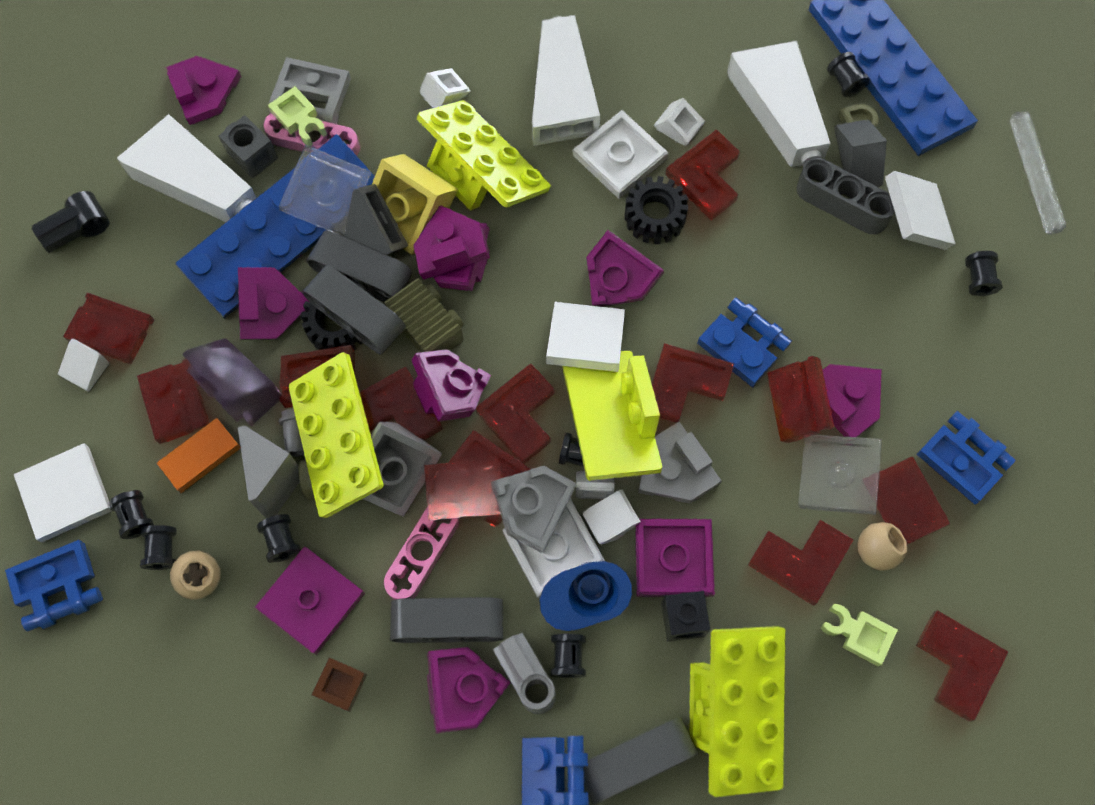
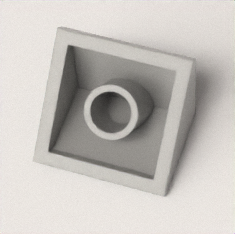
(401, 465)
(268, 472)

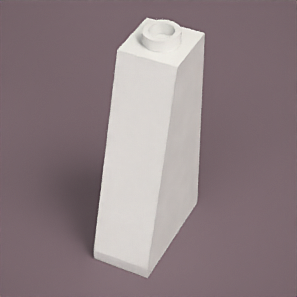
(564, 90)
(782, 99)
(186, 170)

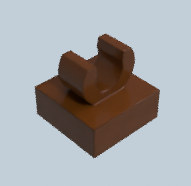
(339, 684)

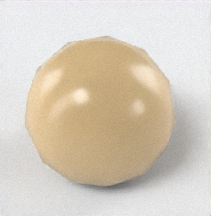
(882, 546)
(195, 575)

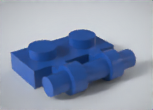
(730, 343)
(960, 463)
(49, 574)
(544, 771)

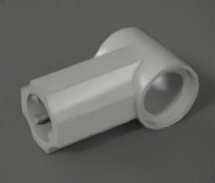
(524, 671)

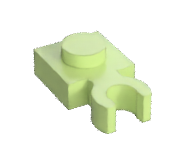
(296, 114)
(865, 634)

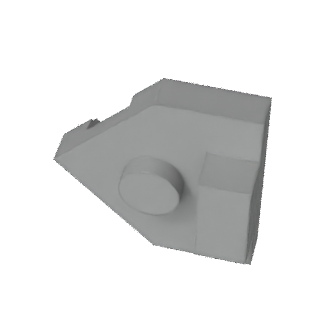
(685, 468)
(532, 504)

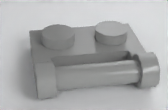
(315, 83)

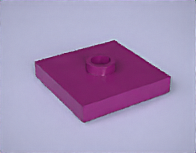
(674, 557)
(310, 600)

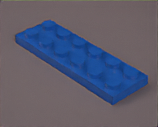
(898, 69)
(255, 238)

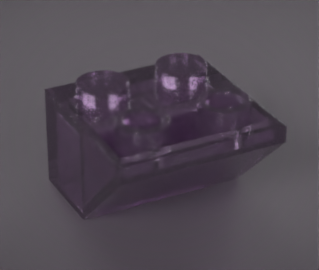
(232, 380)

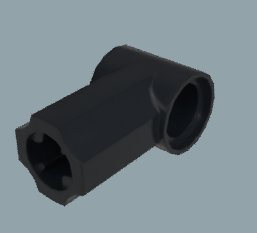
(79, 218)

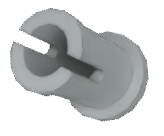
(291, 433)

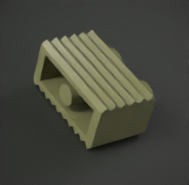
(426, 320)

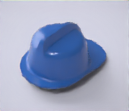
(585, 595)

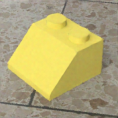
(411, 194)

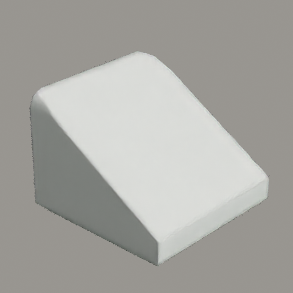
(443, 88)
(680, 122)
(82, 365)
(593, 489)
(611, 517)

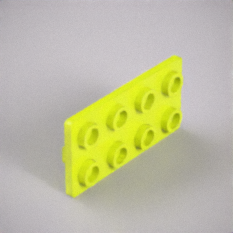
(478, 158)
(615, 419)
(335, 436)
(741, 710)

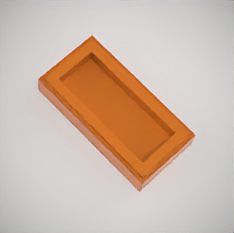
(198, 455)

